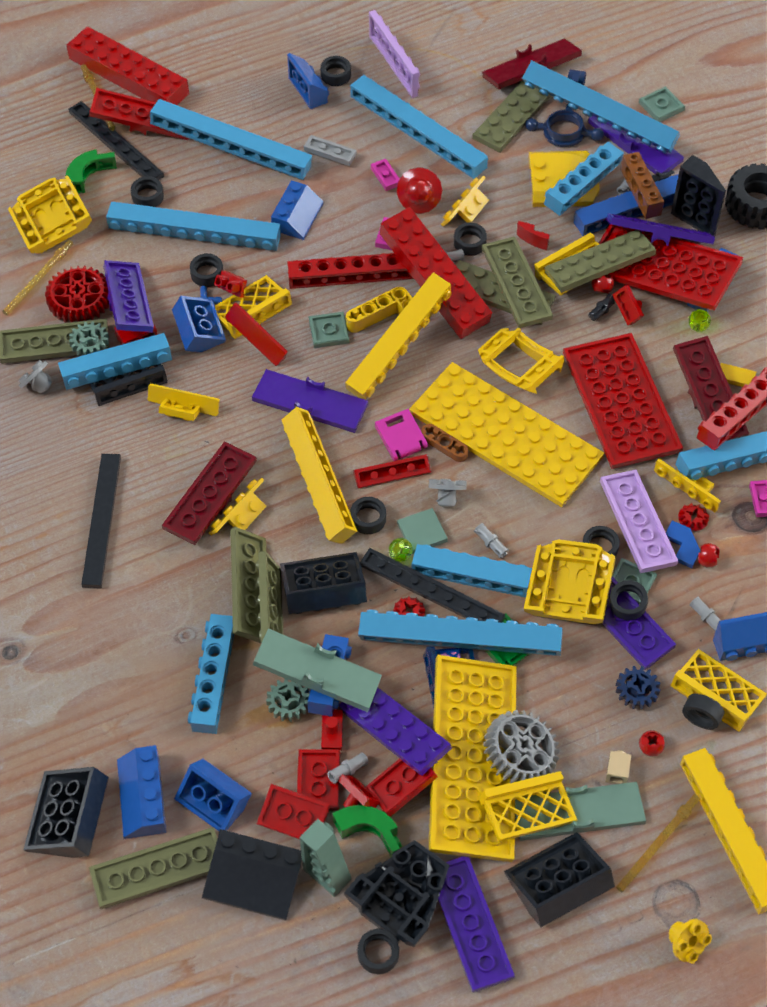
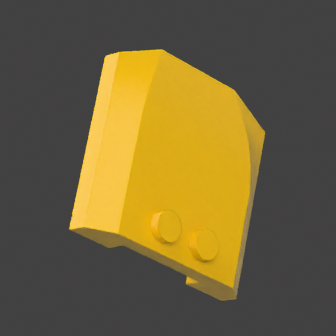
(550, 167)
(49, 214)
(570, 582)

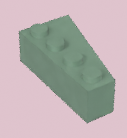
(324, 858)

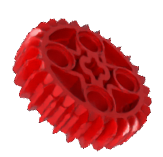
(74, 298)

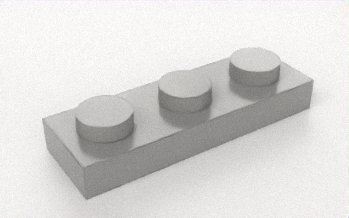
(330, 150)

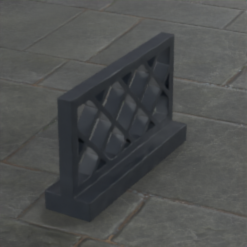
(128, 384)

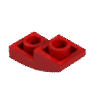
(535, 238)

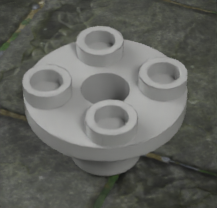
(37, 378)
(447, 490)

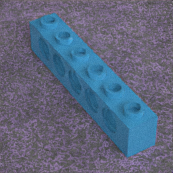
(583, 178)
(208, 721)

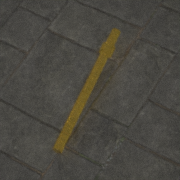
(88, 77)
(59, 254)
(682, 814)

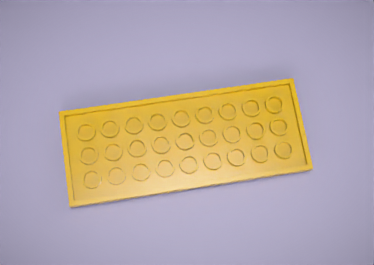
(507, 434)
(465, 704)

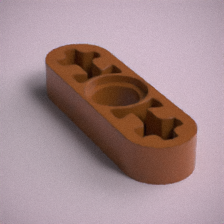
(447, 450)

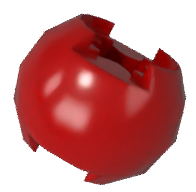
(603, 284)
(708, 555)
(649, 737)

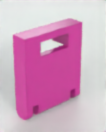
(401, 437)

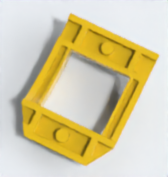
(545, 365)

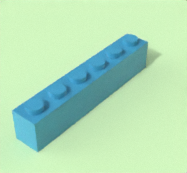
(115, 361)
(727, 457)
(472, 570)

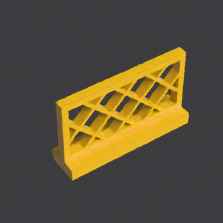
(582, 244)
(269, 307)
(732, 715)
(518, 791)

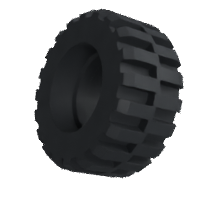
(742, 205)

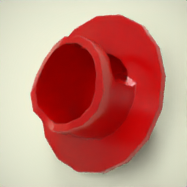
(419, 190)

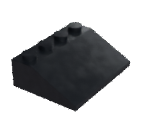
(698, 196)
(323, 583)
(67, 812)
(252, 874)
(560, 879)

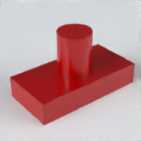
(628, 305)
(332, 731)
(358, 792)

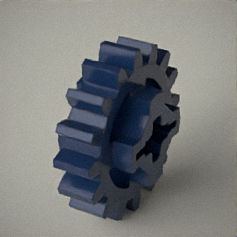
(632, 692)

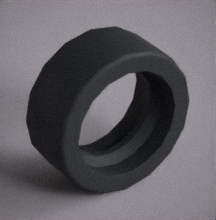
(335, 79)
(147, 183)
(473, 229)
(203, 260)
(368, 502)
(603, 532)
(632, 586)
(703, 711)
(381, 934)

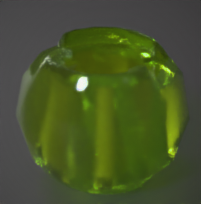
(699, 320)
(406, 549)

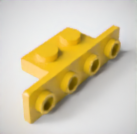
(470, 205)
(182, 403)
(695, 489)
(244, 511)

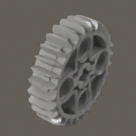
(520, 746)

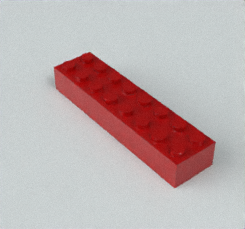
(126, 67)
(423, 256)

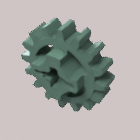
(88, 338)
(291, 707)

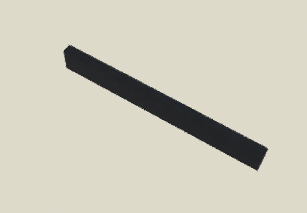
(115, 142)
(101, 521)
(428, 587)

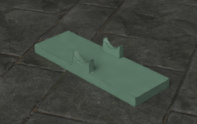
(317, 669)
(594, 808)

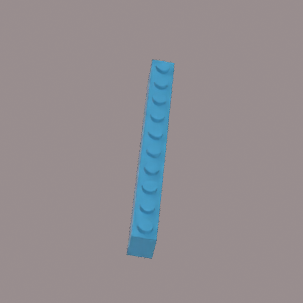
(601, 107)
(419, 126)
(231, 139)
(194, 226)
(461, 633)

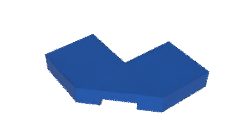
(684, 537)

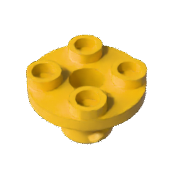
(689, 939)

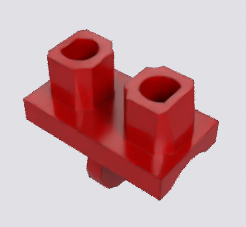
(231, 283)

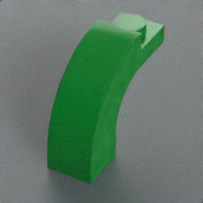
(87, 164)
(368, 819)

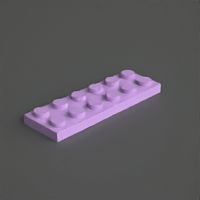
(394, 53)
(638, 521)

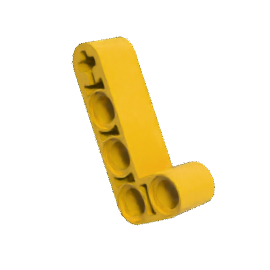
(377, 309)

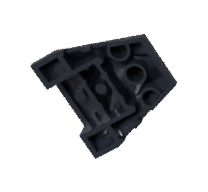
(401, 892)

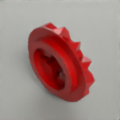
(699, 522)
(418, 607)

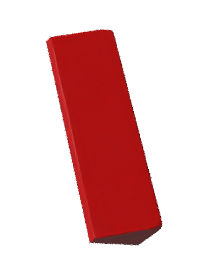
(256, 334)
(392, 471)

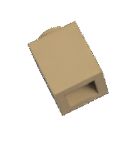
(618, 767)

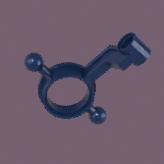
(568, 114)

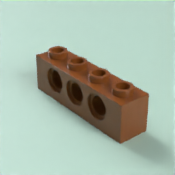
(642, 185)

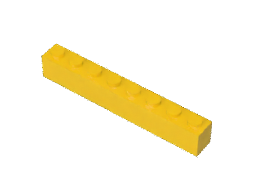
(398, 337)
(319, 476)
(728, 824)

